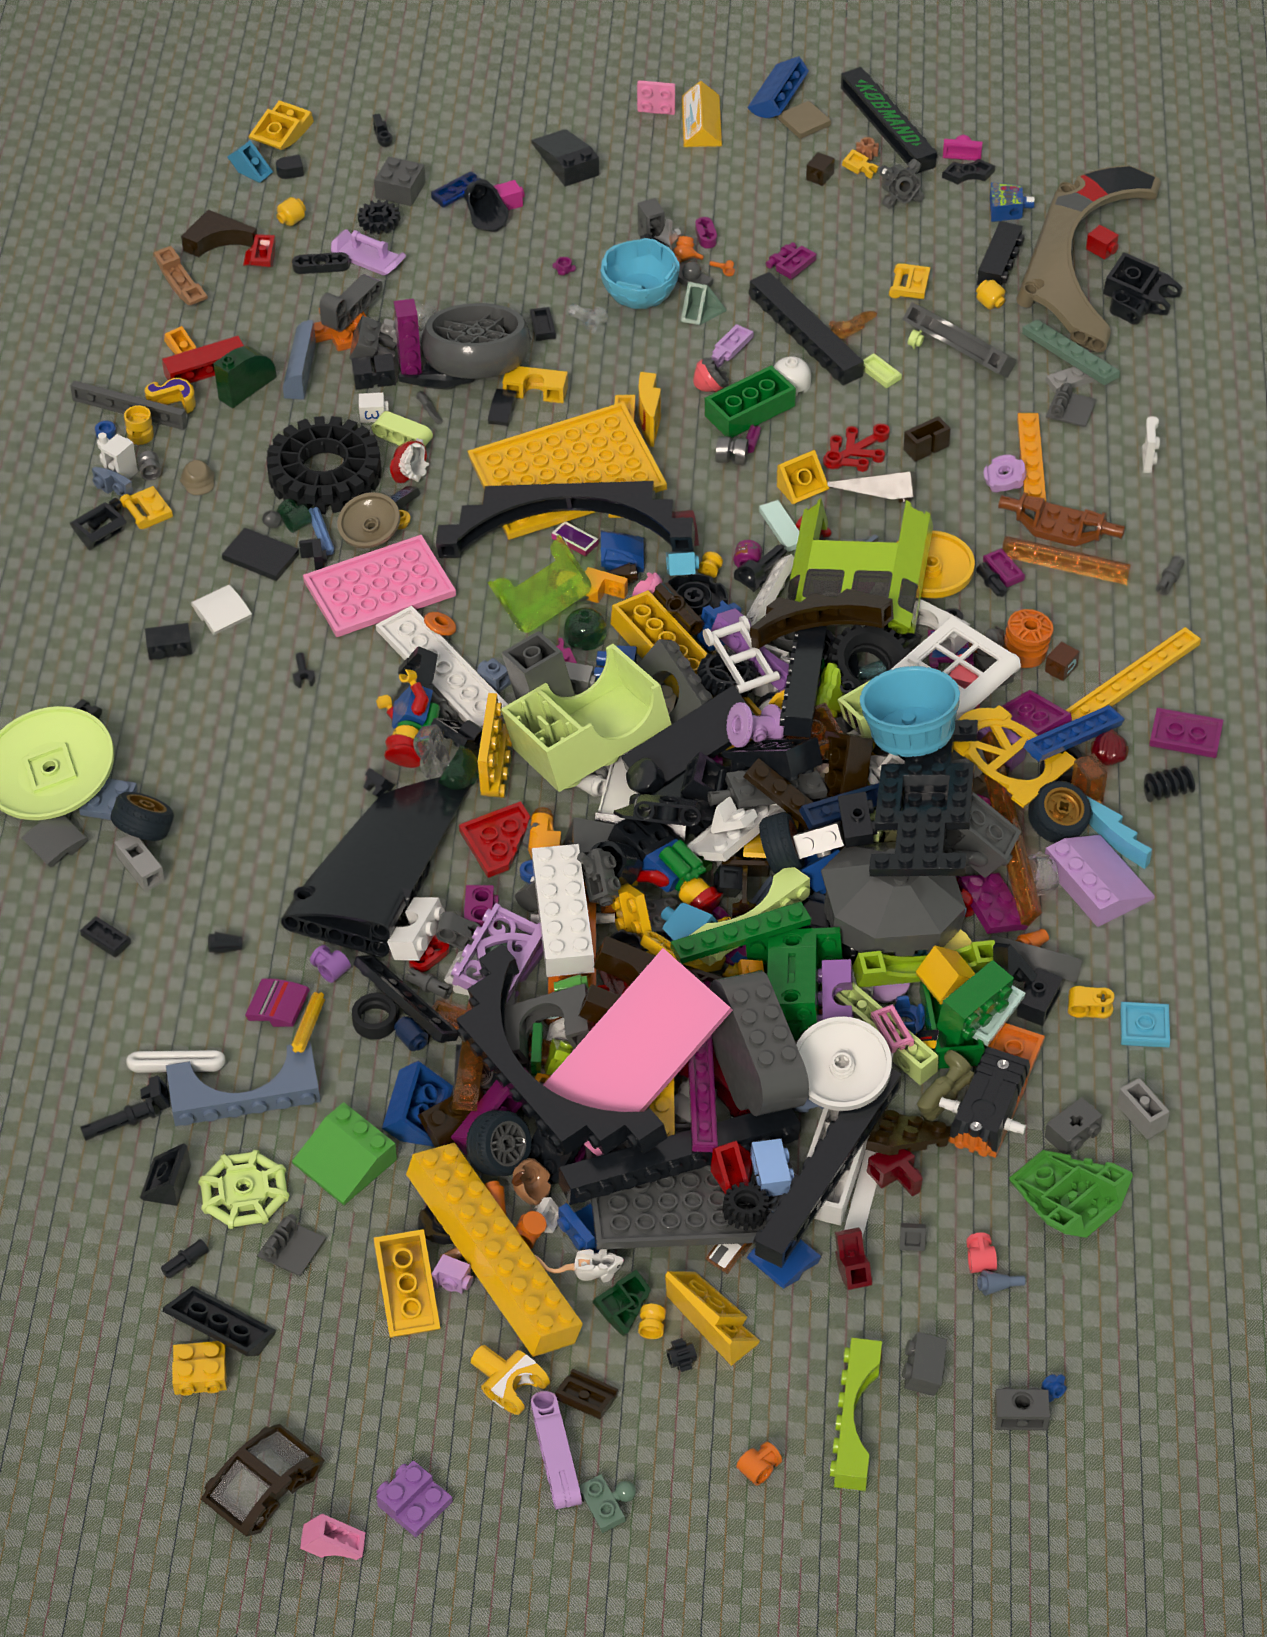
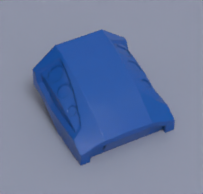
(621, 549)

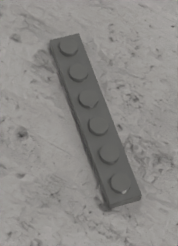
(120, 402)

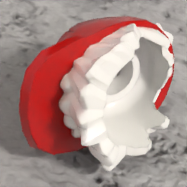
(409, 461)

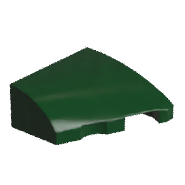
(623, 1301)

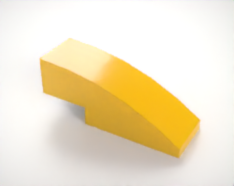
(754, 848)

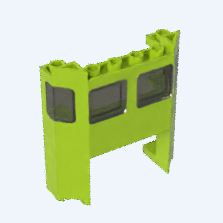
(866, 567)

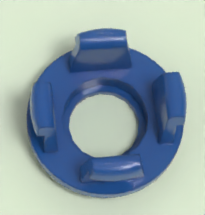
(910, 1011)

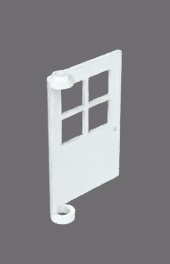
(987, 682)

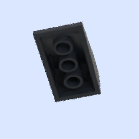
(568, 156)
(784, 755)

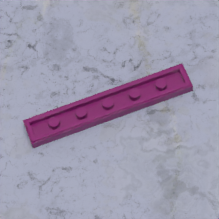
(702, 1099)

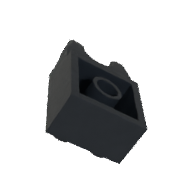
(1142, 281)

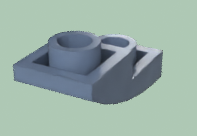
(110, 480)

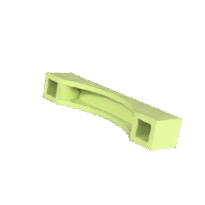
(786, 889)

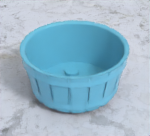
(911, 710)

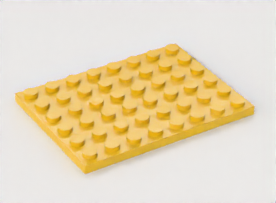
(576, 450)

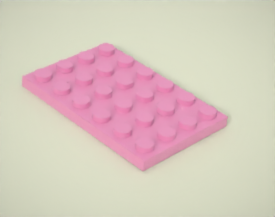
(378, 585)

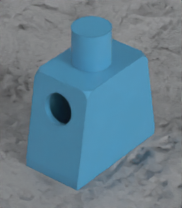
(684, 920)

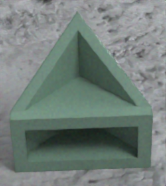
(700, 304)

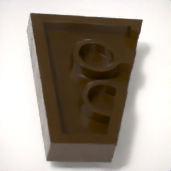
(443, 1121)

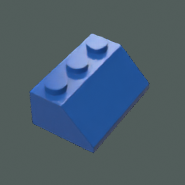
(414, 1092)

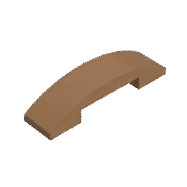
(178, 277)

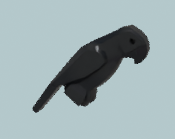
(433, 379)

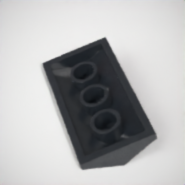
(220, 1321)

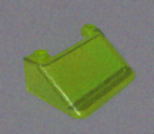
(544, 592)

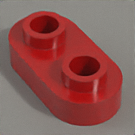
(431, 956)

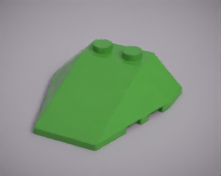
(1072, 1192)

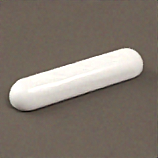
(157, 1060)

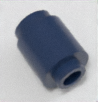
(411, 1033)

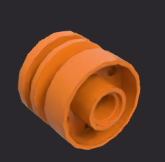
(1028, 636)

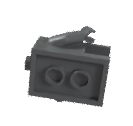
(987, 840)

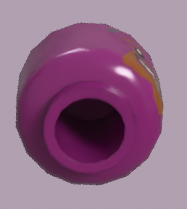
(747, 550)

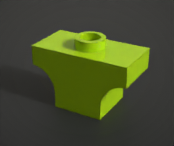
(558, 1053)

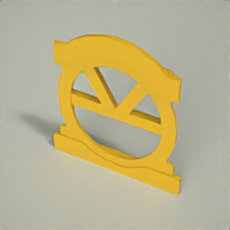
(1022, 790)

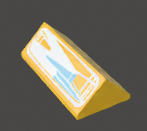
(701, 117)

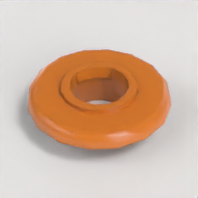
(440, 623)

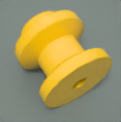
(710, 564)

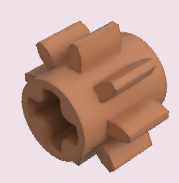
(868, 147)

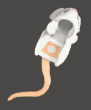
(591, 1265)

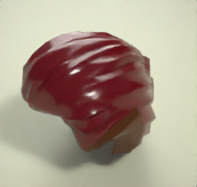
(1110, 748)

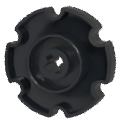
(699, 591)

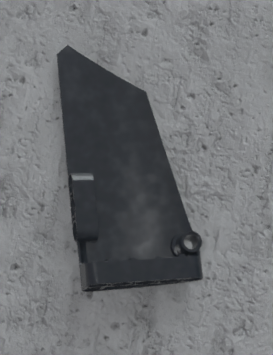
(375, 869)

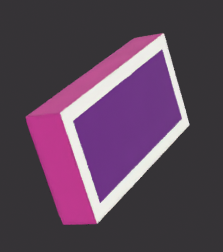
(576, 538)

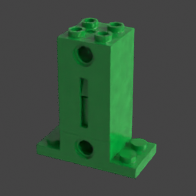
(793, 967)

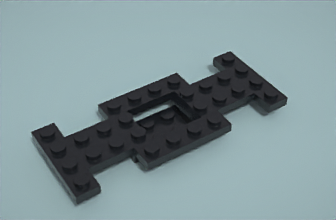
(934, 801)

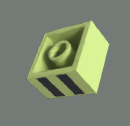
(852, 711)

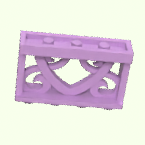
(528, 944)

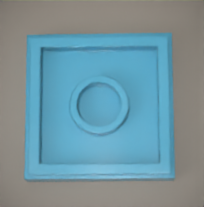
(1145, 1024)

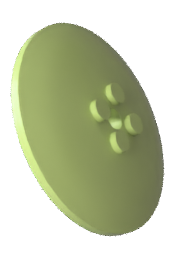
(58, 738)

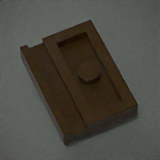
(586, 1394)

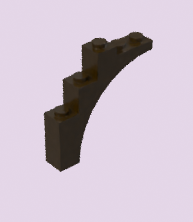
(816, 610)

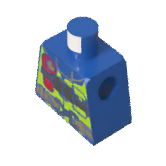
(1008, 202)

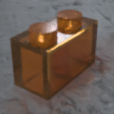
(1090, 777)

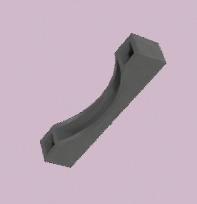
(959, 339)

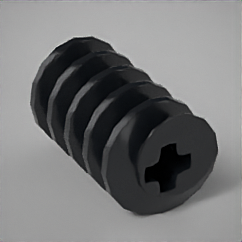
(1168, 781)

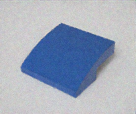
(800, 1260)

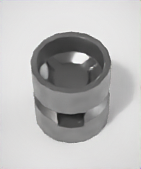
(731, 450)

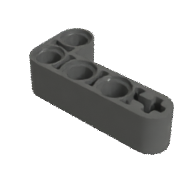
(342, 310)

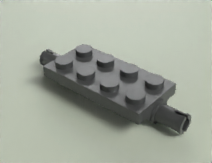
(747, 795)

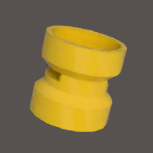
(652, 1318)

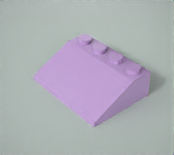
(1097, 878)

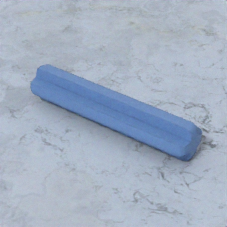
(321, 531)

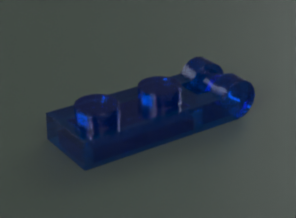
(453, 190)

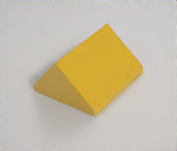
(801, 477)
(943, 972)

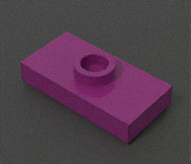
(1005, 567)

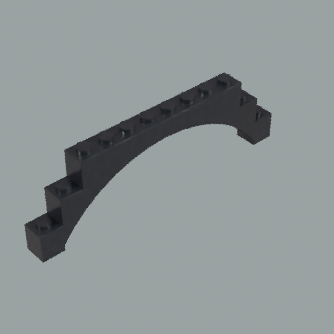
(514, 502)
(563, 1120)

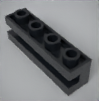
(1001, 253)

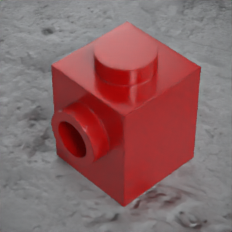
(1102, 242)

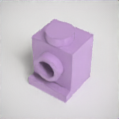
(452, 1274)

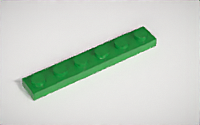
(740, 932)

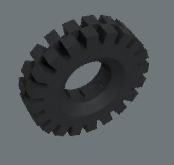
(331, 488)

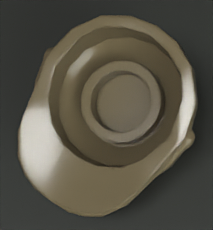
(197, 477)

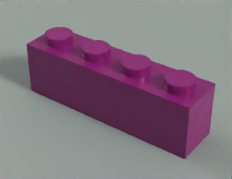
(407, 337)
(494, 1099)

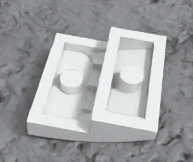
(221, 609)

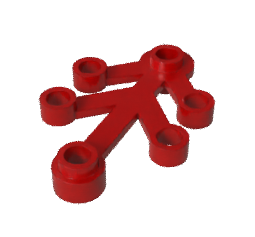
(834, 459)

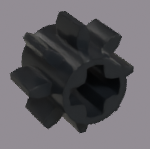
(681, 1355)

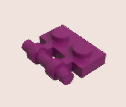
(795, 260)

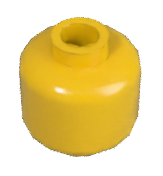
(291, 211)
(990, 294)

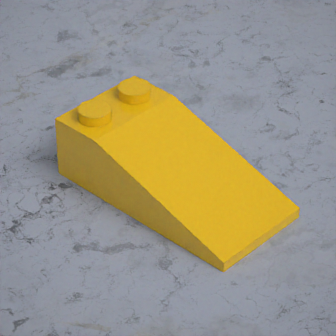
(406, 1283)

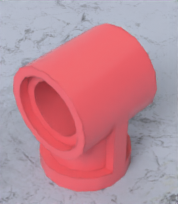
(980, 1253)

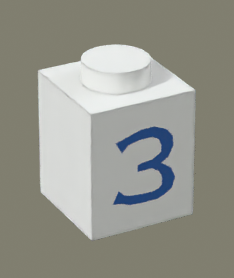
(371, 406)

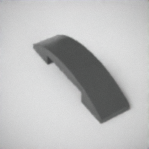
(1047, 960)

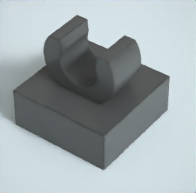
(912, 1237)

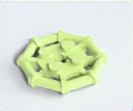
(240, 1201)

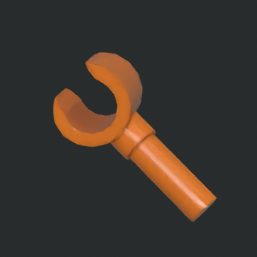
(727, 267)

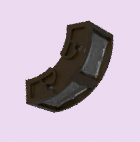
(258, 1476)

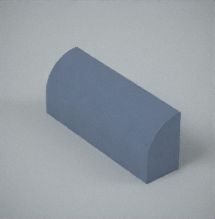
(300, 361)

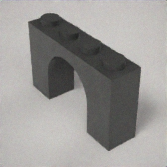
(667, 659)
(563, 1003)

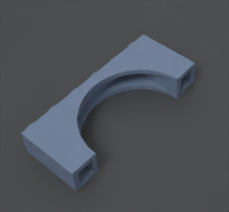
(197, 1102)

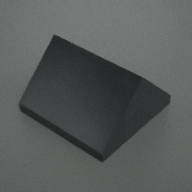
(167, 1176)

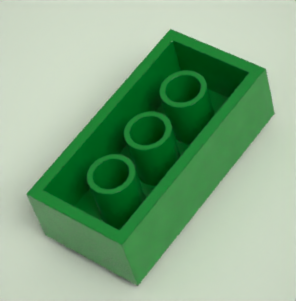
(750, 401)
(970, 1050)

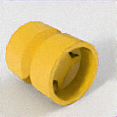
(139, 425)

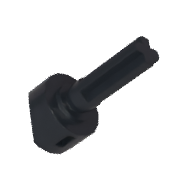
(753, 573)

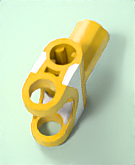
(507, 1376)

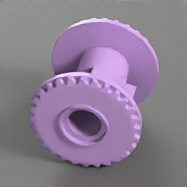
(743, 725)

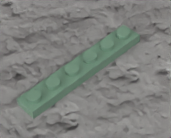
(1071, 352)

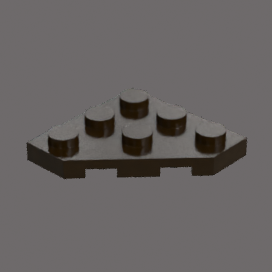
(903, 1132)

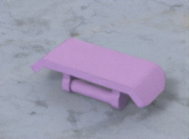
(366, 252)

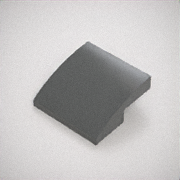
(53, 839)

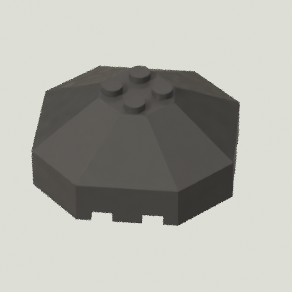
(889, 911)

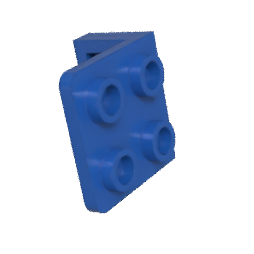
(578, 1226)

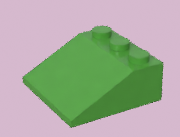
(345, 1154)

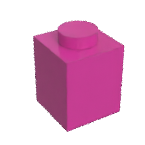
(511, 194)

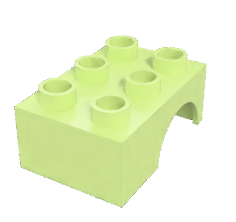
(589, 730)

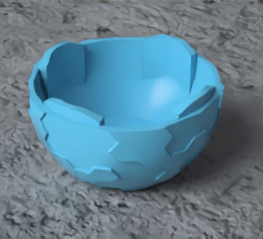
(639, 273)

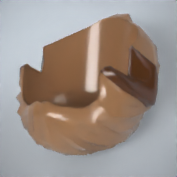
(531, 1181)

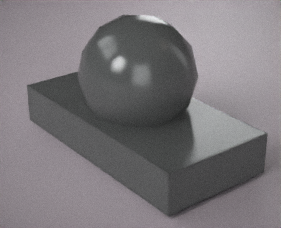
(692, 273)

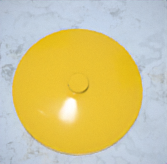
(948, 566)

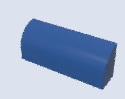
(778, 88)

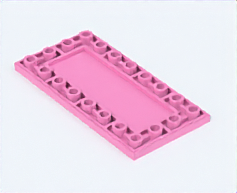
(641, 1040)

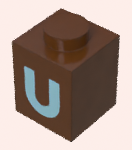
(1062, 661)

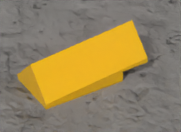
(711, 1314)

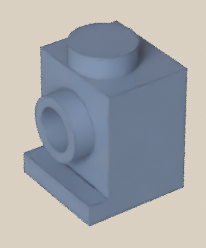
(494, 674)

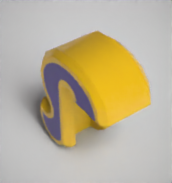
(171, 392)

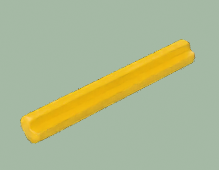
(308, 1022)

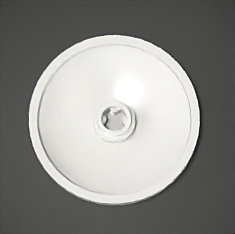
(844, 1063)

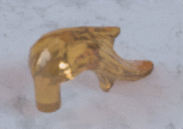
(846, 328)

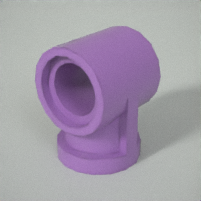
(330, 964)

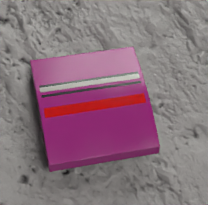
(277, 1002)

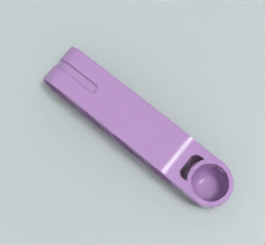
(555, 1450)

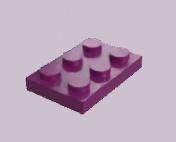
(1036, 713)
(1186, 732)
(992, 903)

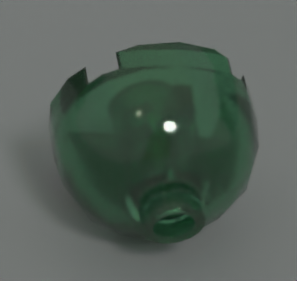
(585, 629)
(461, 770)

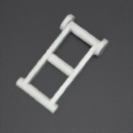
(743, 626)

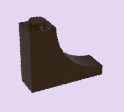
(214, 231)

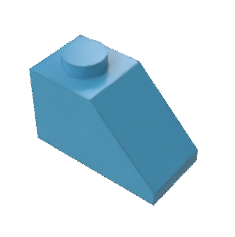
(250, 162)

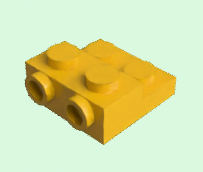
(631, 911)
(199, 1368)

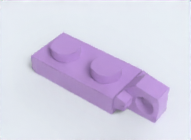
(731, 344)

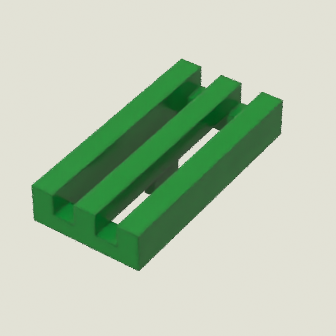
(536, 1052)

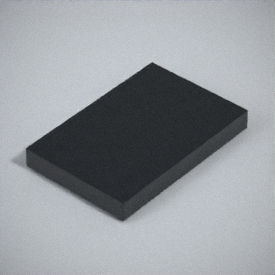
(260, 554)

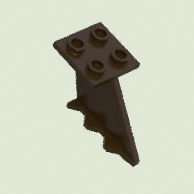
(751, 868)

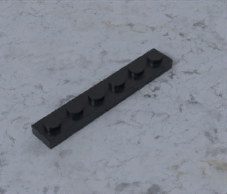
(406, 998)

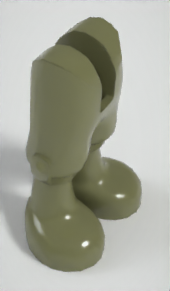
(945, 1086)

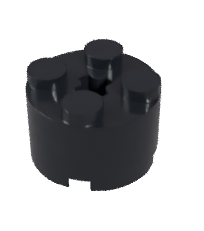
(626, 858)

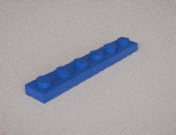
(1073, 733)

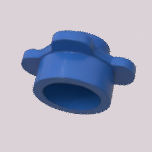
(1055, 1386)

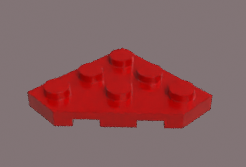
(496, 837)

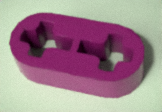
(709, 231)

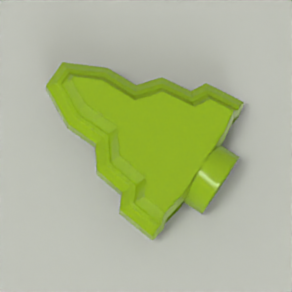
(829, 688)

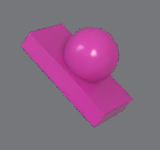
(962, 148)

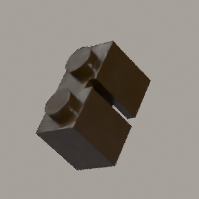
(926, 437)

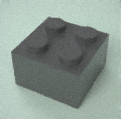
(399, 181)

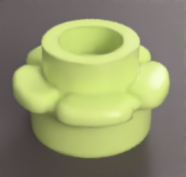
(916, 339)

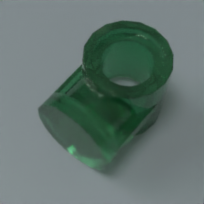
(294, 516)

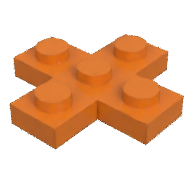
(341, 340)

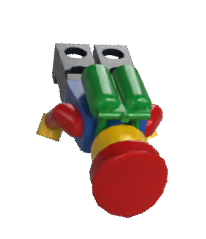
(411, 707)
(667, 862)

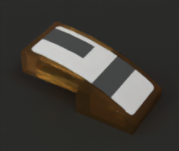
(725, 1255)

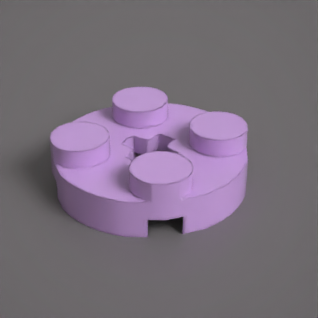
(1012, 480)

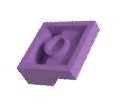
(412, 1498)

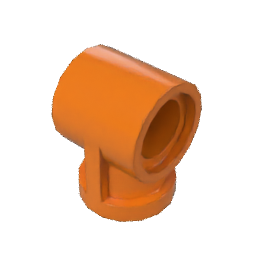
(531, 1227)
(759, 1464)

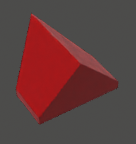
(731, 1165)

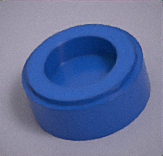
(106, 427)
(526, 871)

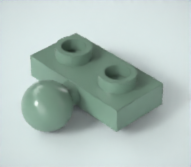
(604, 1503)

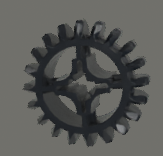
(718, 678)

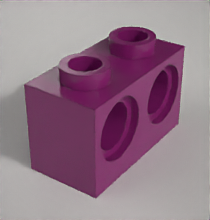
(477, 901)

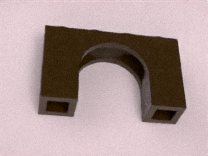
(620, 961)

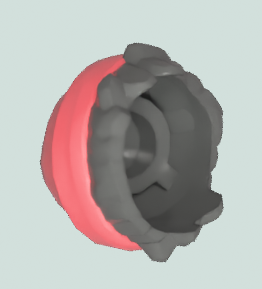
(709, 377)

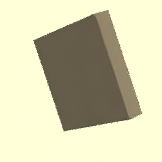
(804, 119)

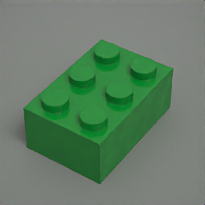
(975, 1003)

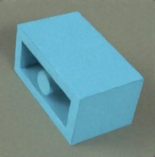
(681, 563)

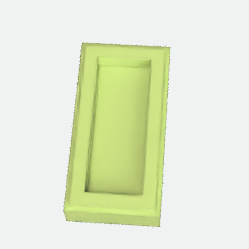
(881, 371)

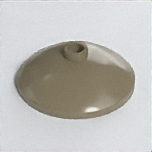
(367, 512)

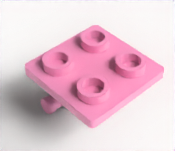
(656, 97)

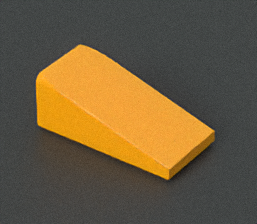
(178, 340)

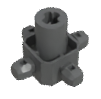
(901, 183)

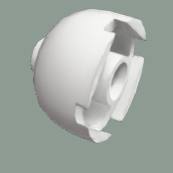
(796, 372)

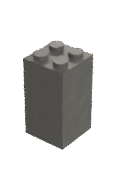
(536, 663)

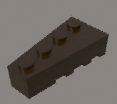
(848, 762)

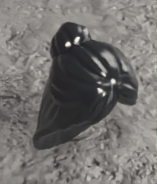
(485, 206)

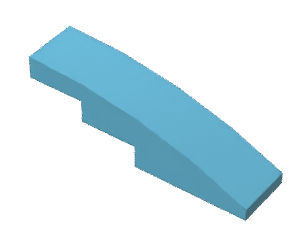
(1120, 837)

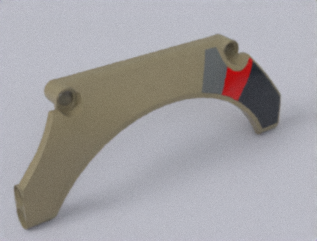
(1050, 271)

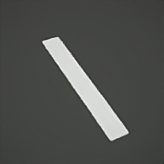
(862, 1197)

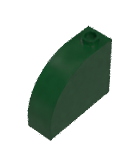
(242, 374)

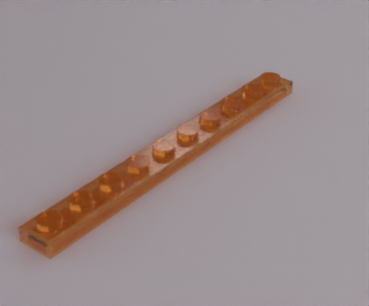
(1019, 866)

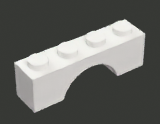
(934, 618)

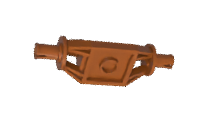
(1060, 522)

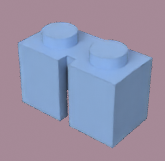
(770, 1162)

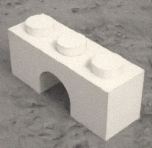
(413, 940)

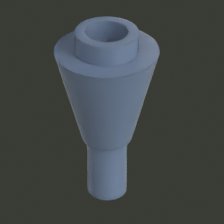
(993, 1282)

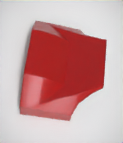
(261, 252)

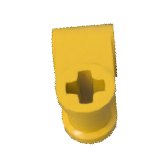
(1089, 1002)

